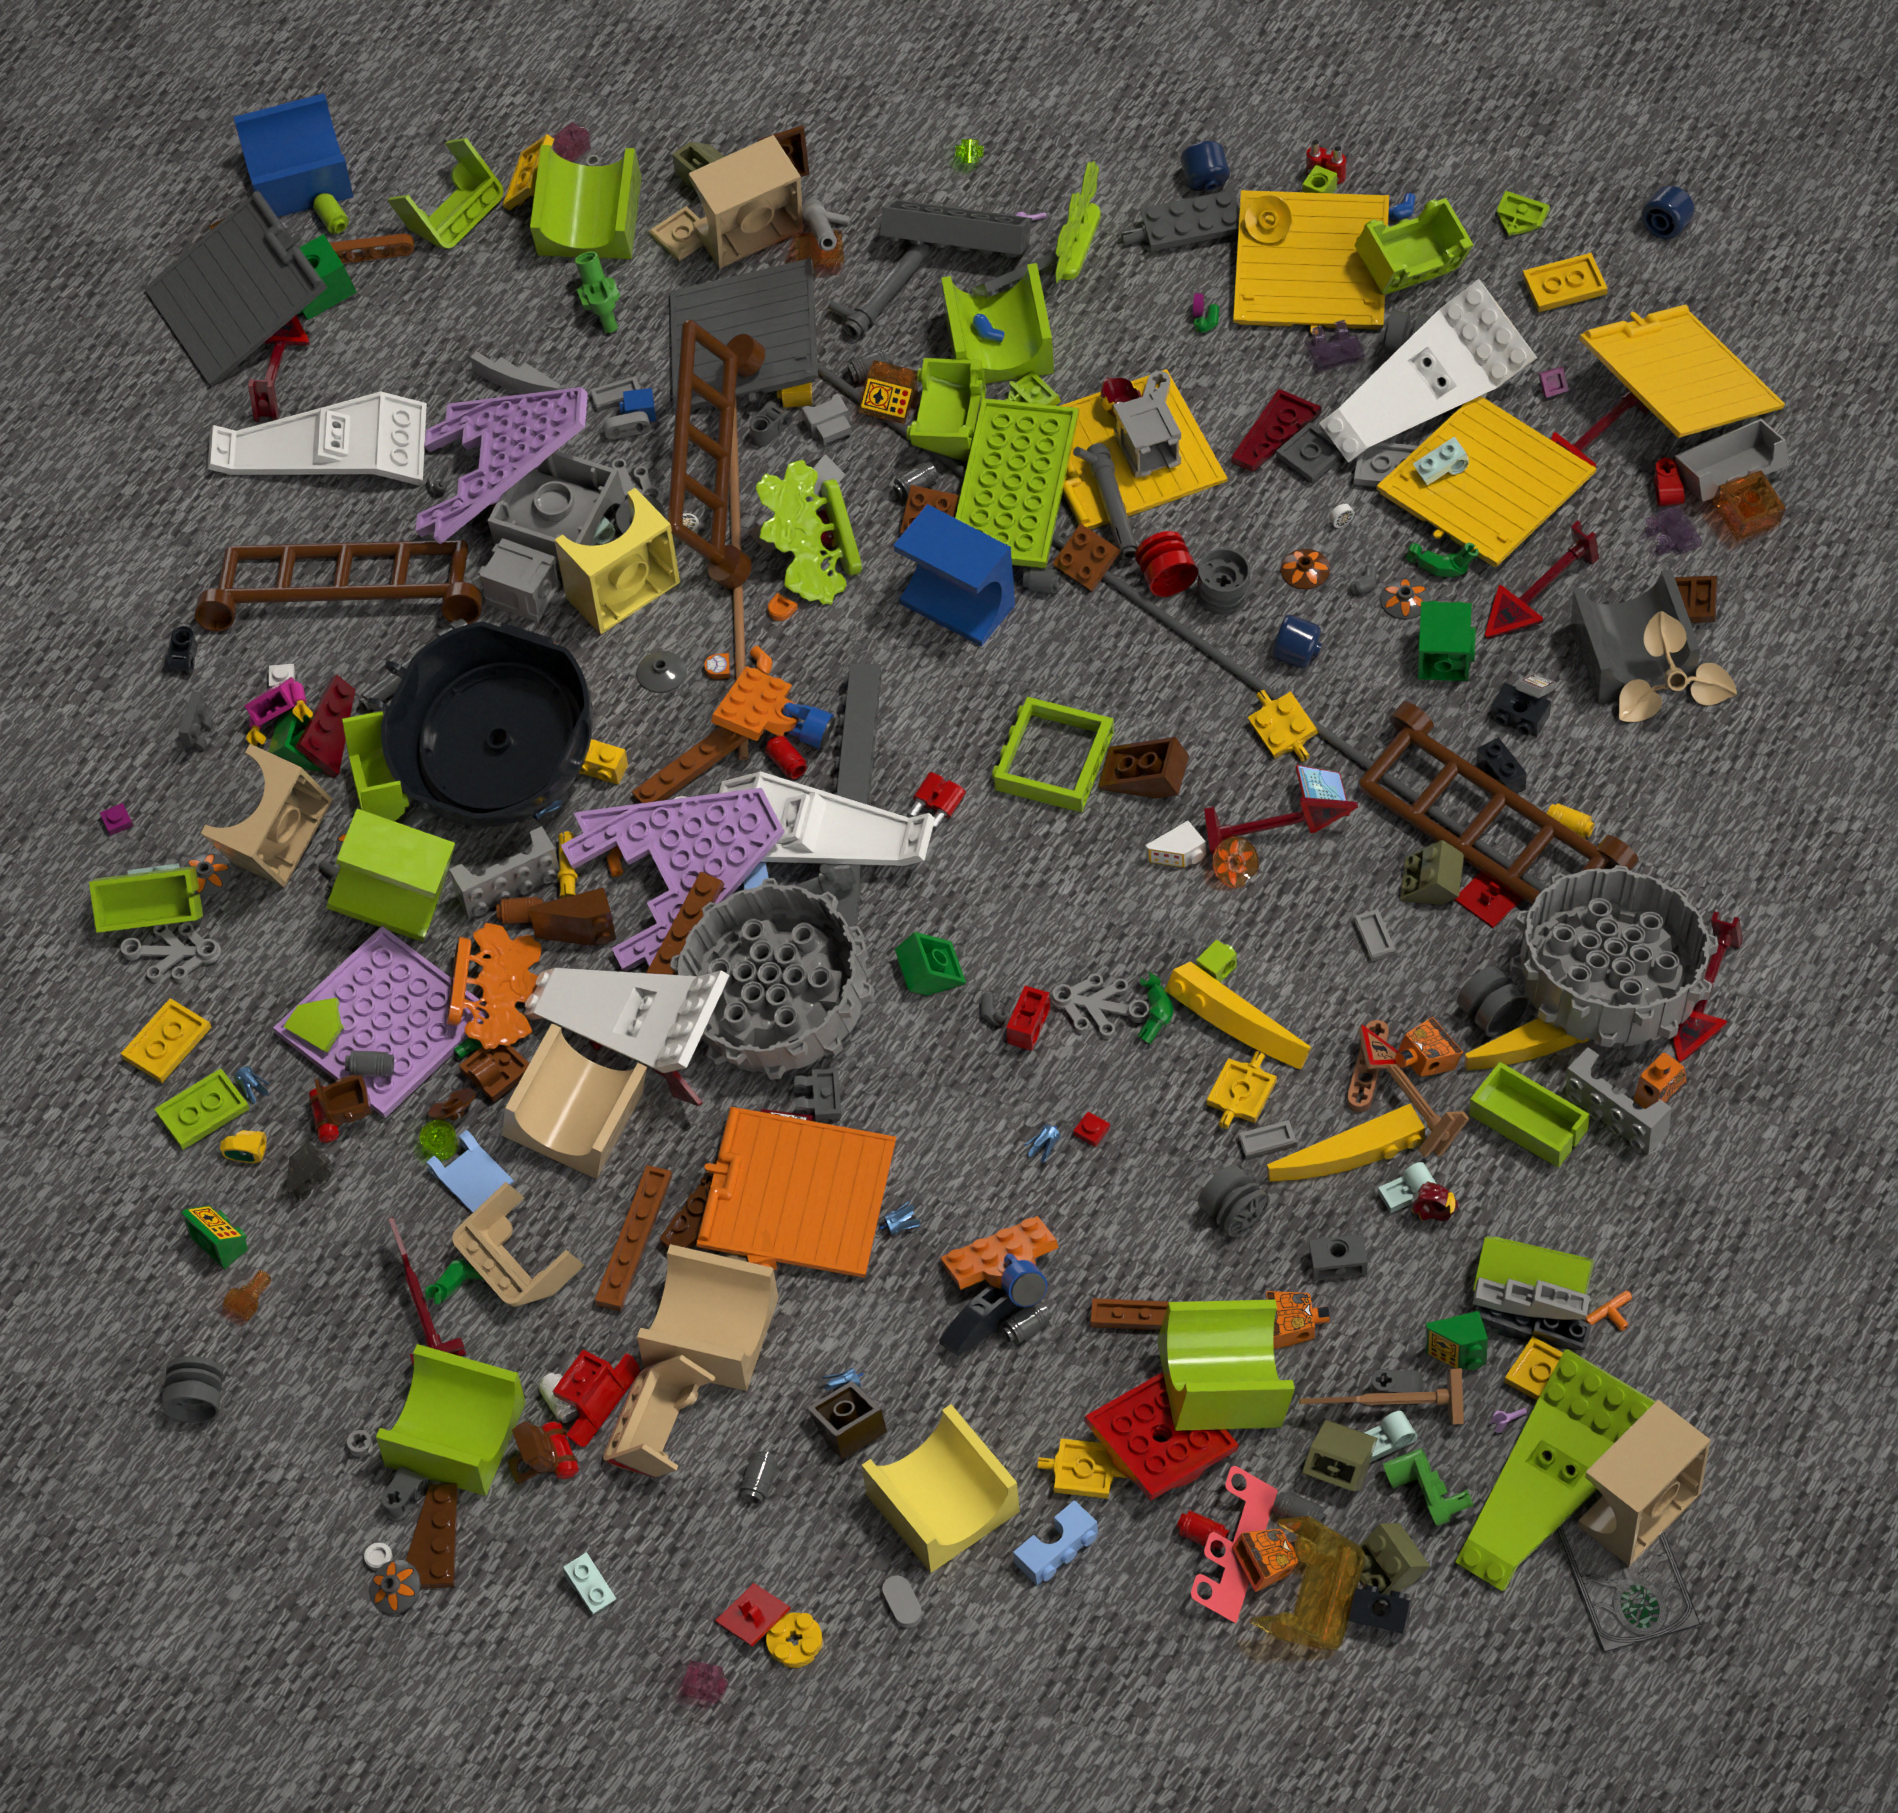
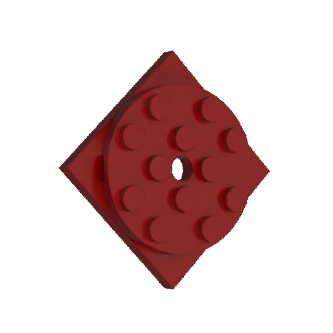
(1128, 1430)

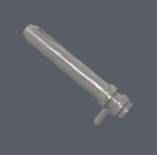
(817, 218)

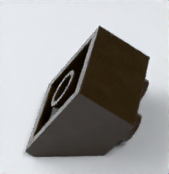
(848, 1419)

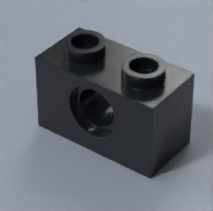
(1511, 701)
(1501, 765)
(1363, 1609)

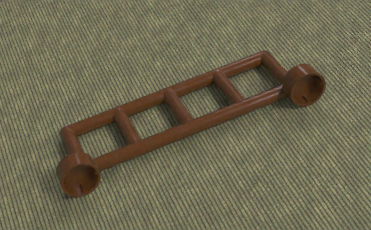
(740, 357)
(460, 599)
(1414, 728)

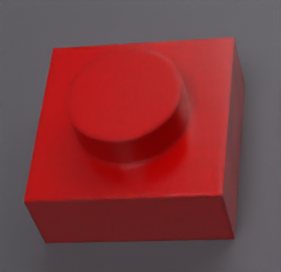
(1091, 1129)

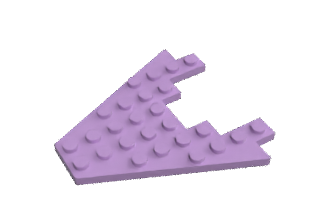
(514, 439)
(687, 835)

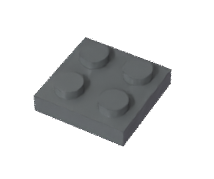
(1309, 452)

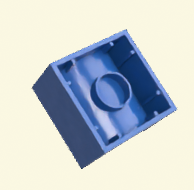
(293, 154)
(959, 575)

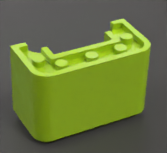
(1414, 248)

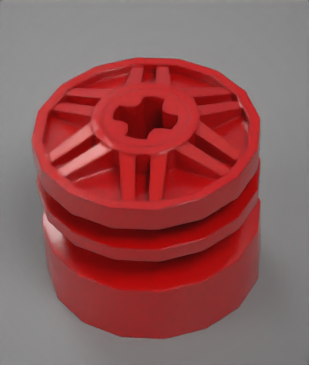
(1166, 563)

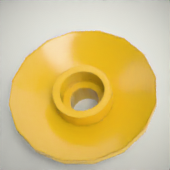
(1256, 219)

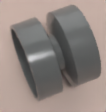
(1400, 330)
(1492, 1001)

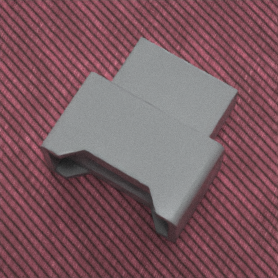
(828, 420)

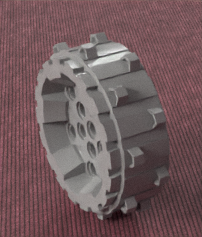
(774, 923)
(1613, 956)

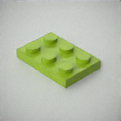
(201, 1109)

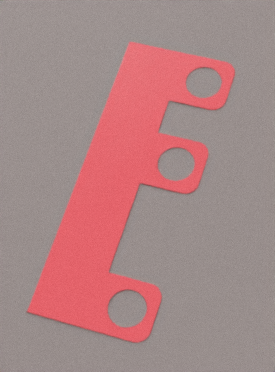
(1230, 1593)

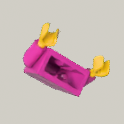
(273, 703)

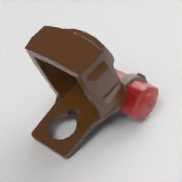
(338, 1104)
(543, 1450)

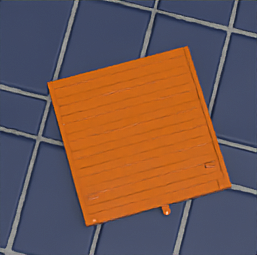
(803, 1183)

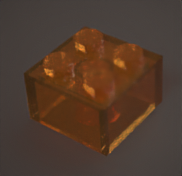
(1749, 505)

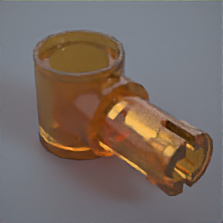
(244, 1301)

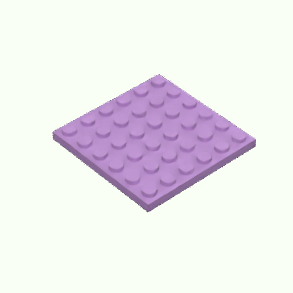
(387, 1004)

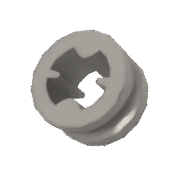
(363, 1451)

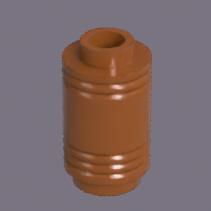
(516, 909)

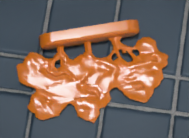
(503, 981)

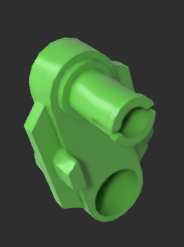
(597, 290)
(1416, 1466)

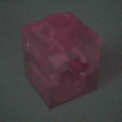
(571, 142)
(696, 1684)

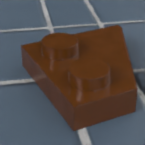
(1699, 597)

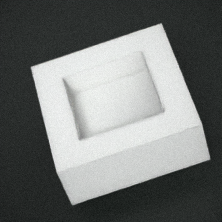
(280, 673)

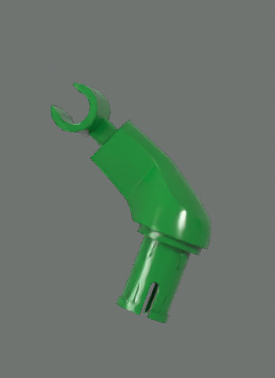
(1438, 565)
(1160, 1011)
(451, 1280)

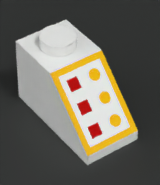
(1177, 847)

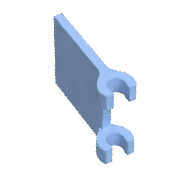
(472, 1175)

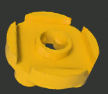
(807, 1648)

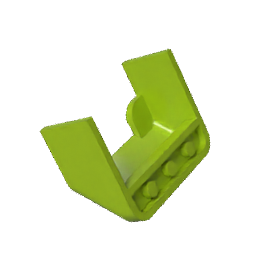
(475, 196)
(372, 779)

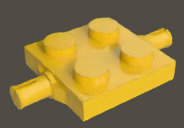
(1282, 725)
(1241, 1090)
(1081, 1469)

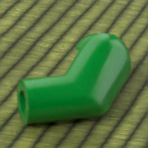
(1210, 321)
(467, 1046)

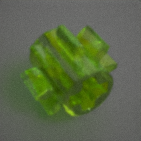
(969, 150)

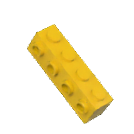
(605, 762)

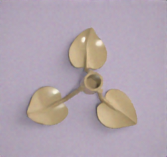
(1663, 636)

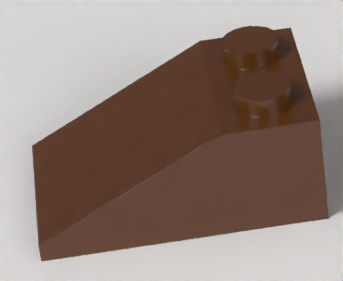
(794, 145)
(1145, 768)
(575, 919)

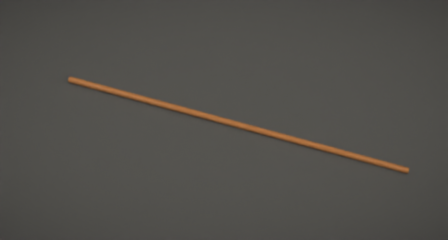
(737, 592)

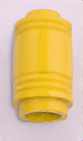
(1573, 819)

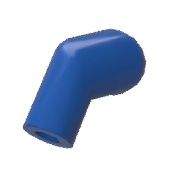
(1404, 209)
(985, 329)

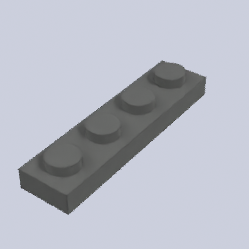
(1008, 280)

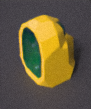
(244, 1146)

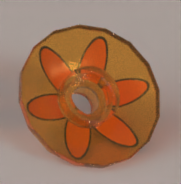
(1244, 858)

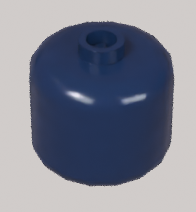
(1205, 166)
(1667, 212)
(1297, 641)

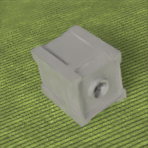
(1147, 434)
(519, 580)

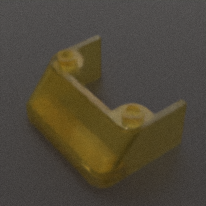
(1326, 1590)

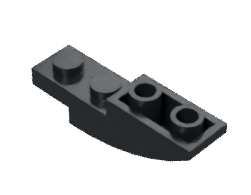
(977, 1320)
(1558, 1333)

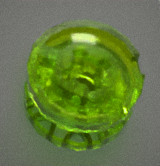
(446, 1137)

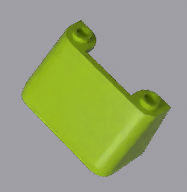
(948, 406)

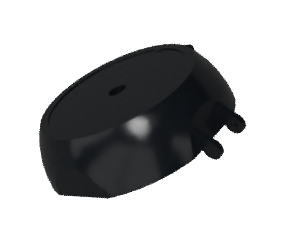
(465, 694)

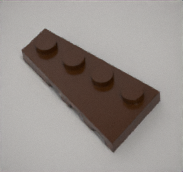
(686, 1224)
(435, 1538)

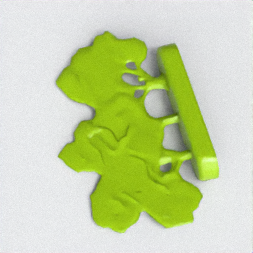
(1080, 228)
(799, 530)

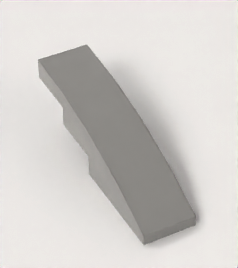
(520, 380)
(1540, 1300)

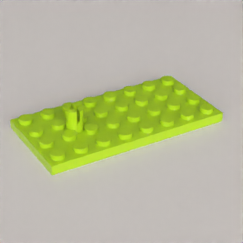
(1018, 475)

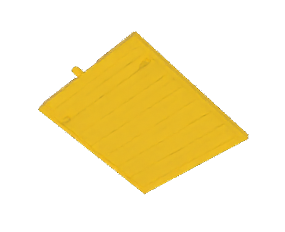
(1315, 269)
(1680, 371)
(1196, 472)
(1504, 492)

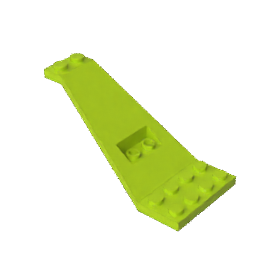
(1576, 1421)

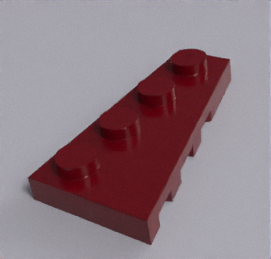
(1274, 427)
(324, 735)

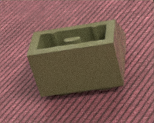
(692, 157)
(1432, 874)
(1340, 1456)
(1391, 1559)

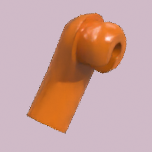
(764, 662)
(614, 863)

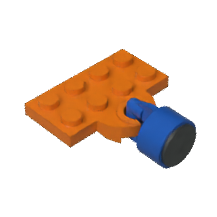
(762, 703)
(1005, 1261)

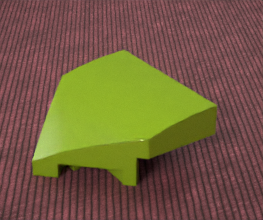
(1521, 213)
(1032, 390)
(317, 1022)

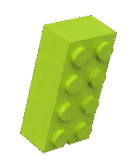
(145, 899)
(1529, 1114)

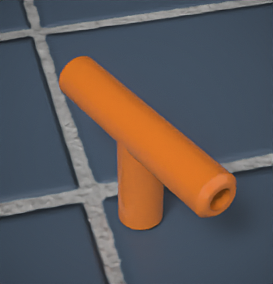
(1609, 1310)

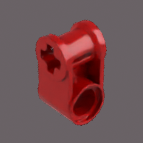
(1668, 483)

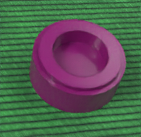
(1198, 305)

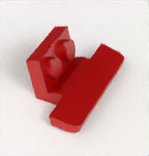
(594, 1391)

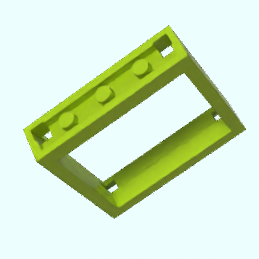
(1045, 792)

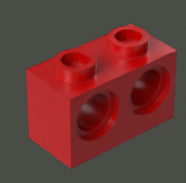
(1028, 1018)

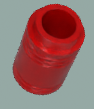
(786, 757)
(1198, 1527)

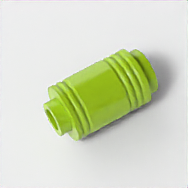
(330, 213)

